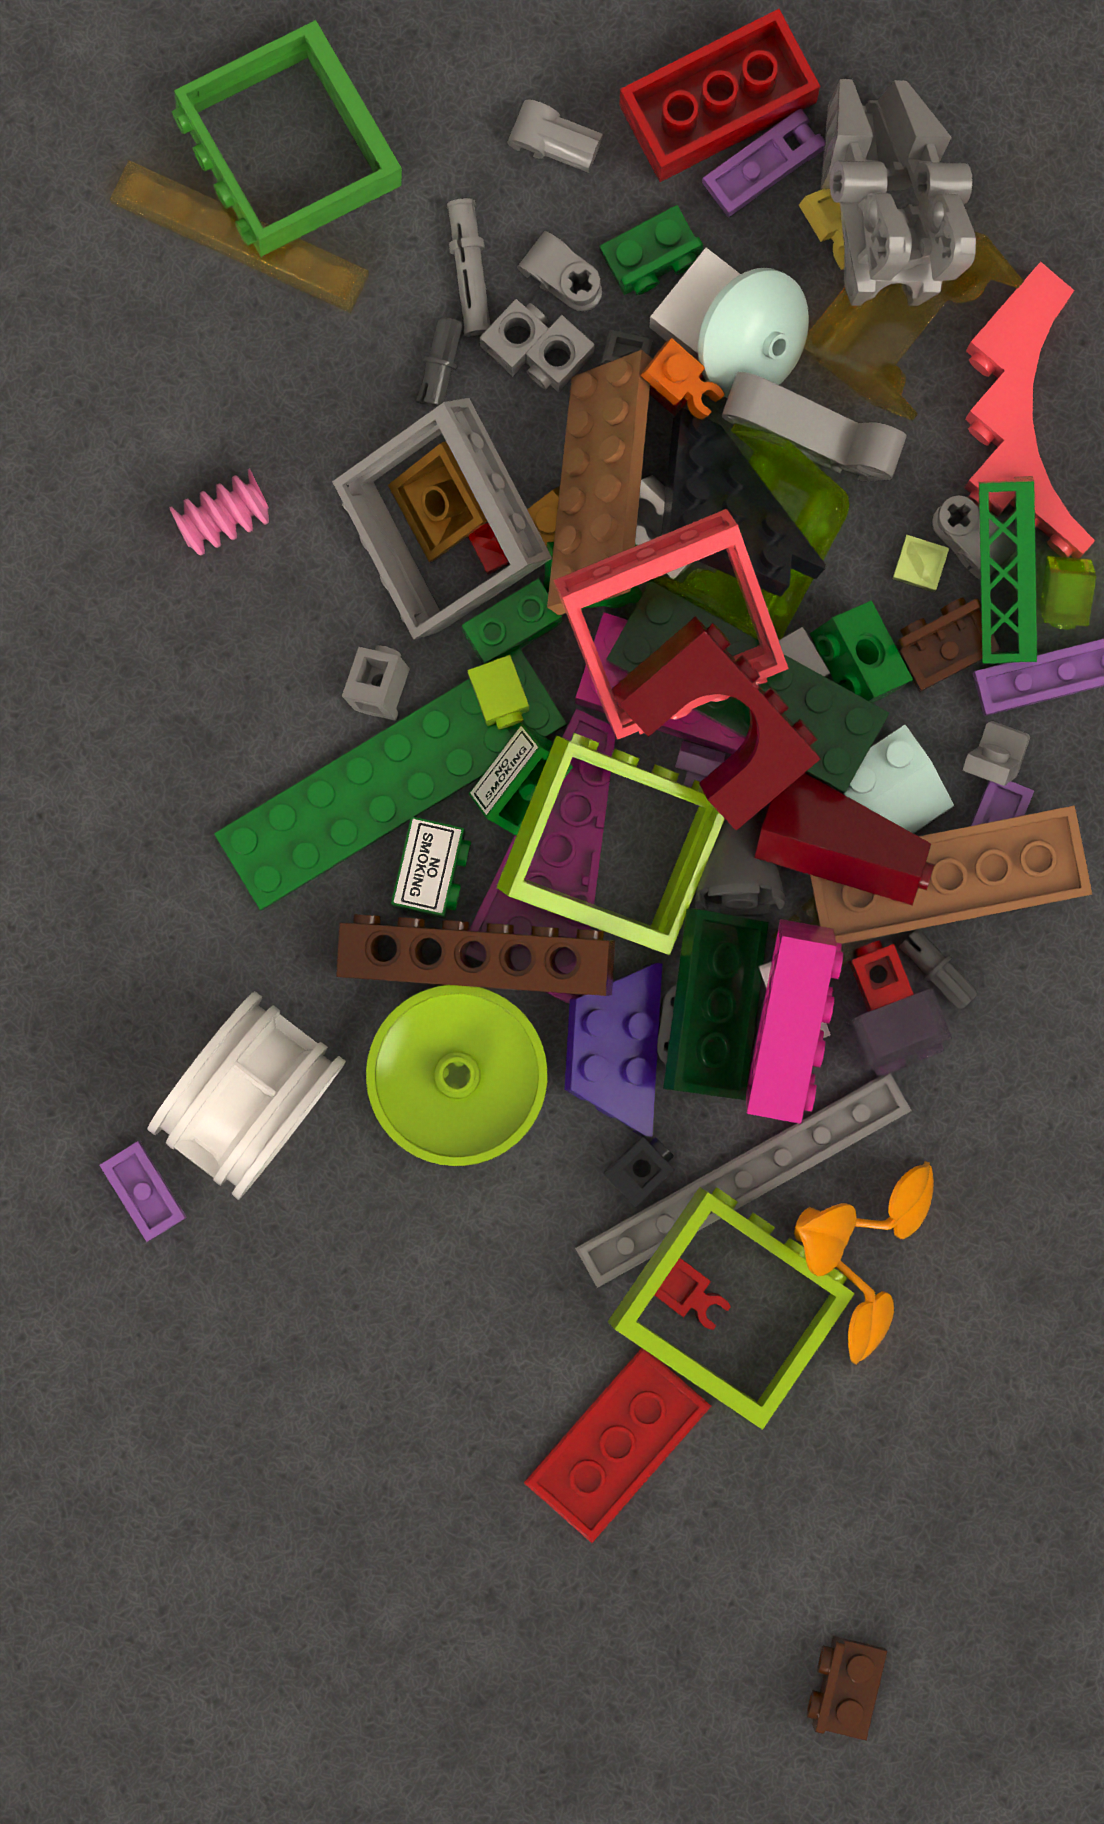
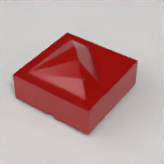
(488, 549)

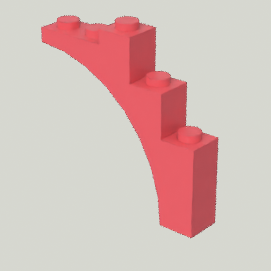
(1004, 414)

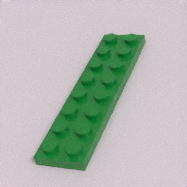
(375, 788)

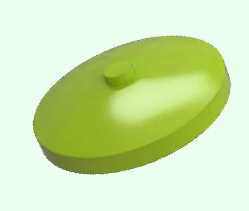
(456, 1075)

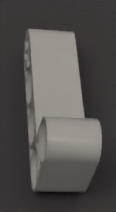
(818, 432)

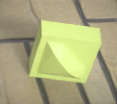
(920, 563)

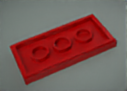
(617, 1444)

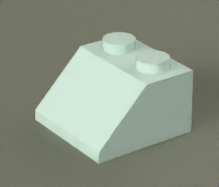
(900, 782)

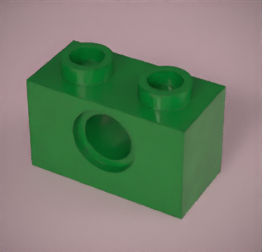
(861, 653)

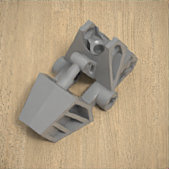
(885, 149)

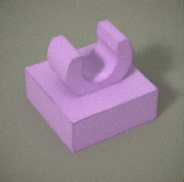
(697, 761)

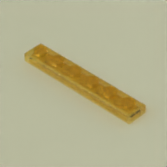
(214, 227)

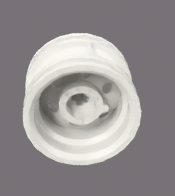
(245, 1094)

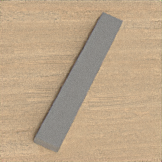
(749, 1174)

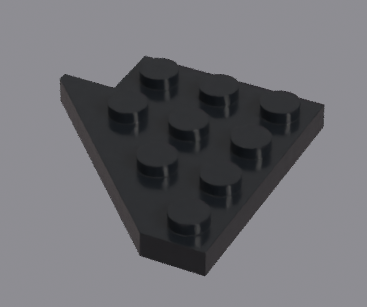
(713, 475)

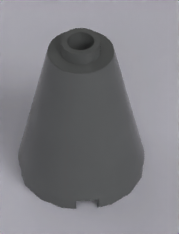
(736, 878)

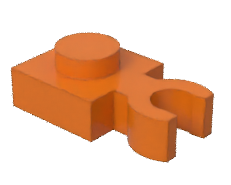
(677, 375)

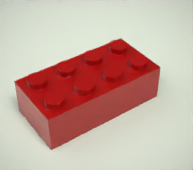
(719, 95)

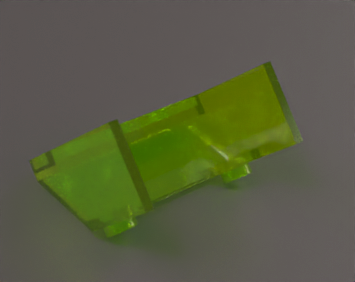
(813, 504)

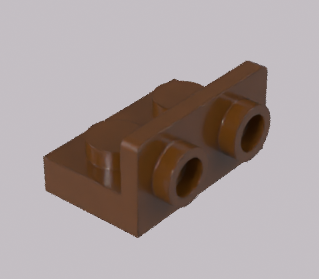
(847, 1689)

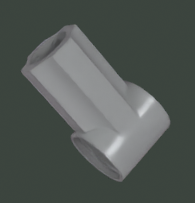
(549, 135)

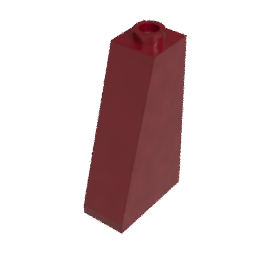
(843, 842)

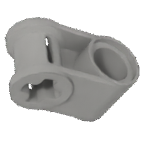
(558, 268)
(965, 536)

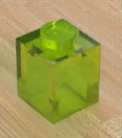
(1067, 592)

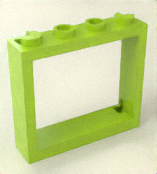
(685, 875)
(661, 1263)

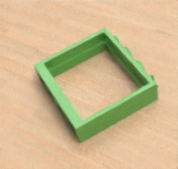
(253, 68)

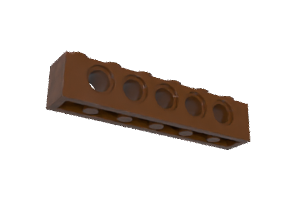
(360, 957)

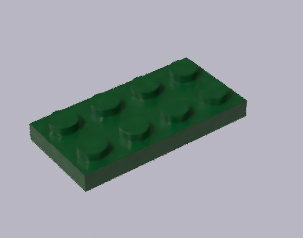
(715, 1004)

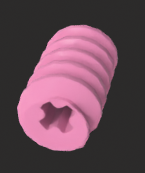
(221, 513)

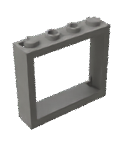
(492, 490)

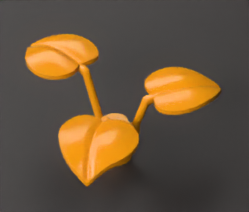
(828, 1233)

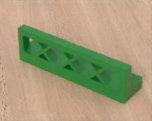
(1025, 570)

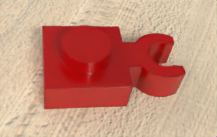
(685, 1290)

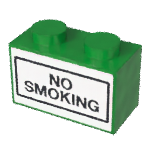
(511, 779)
(429, 868)

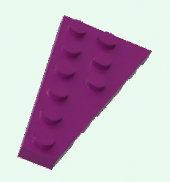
(564, 858)

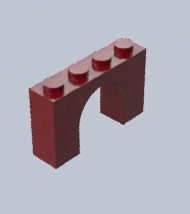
(699, 665)

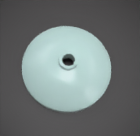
(754, 328)

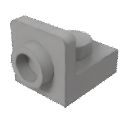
(998, 754)

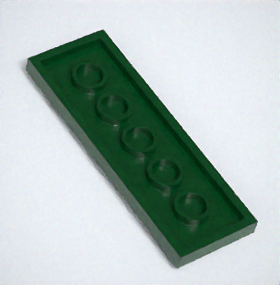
(835, 715)

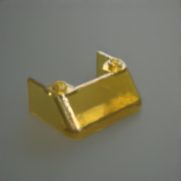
(869, 339)

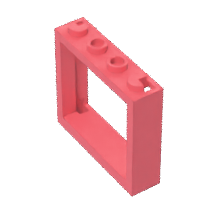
(653, 560)

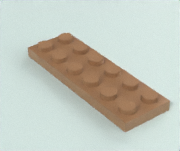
(600, 468)
(974, 875)

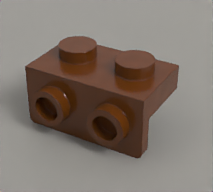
(945, 645)

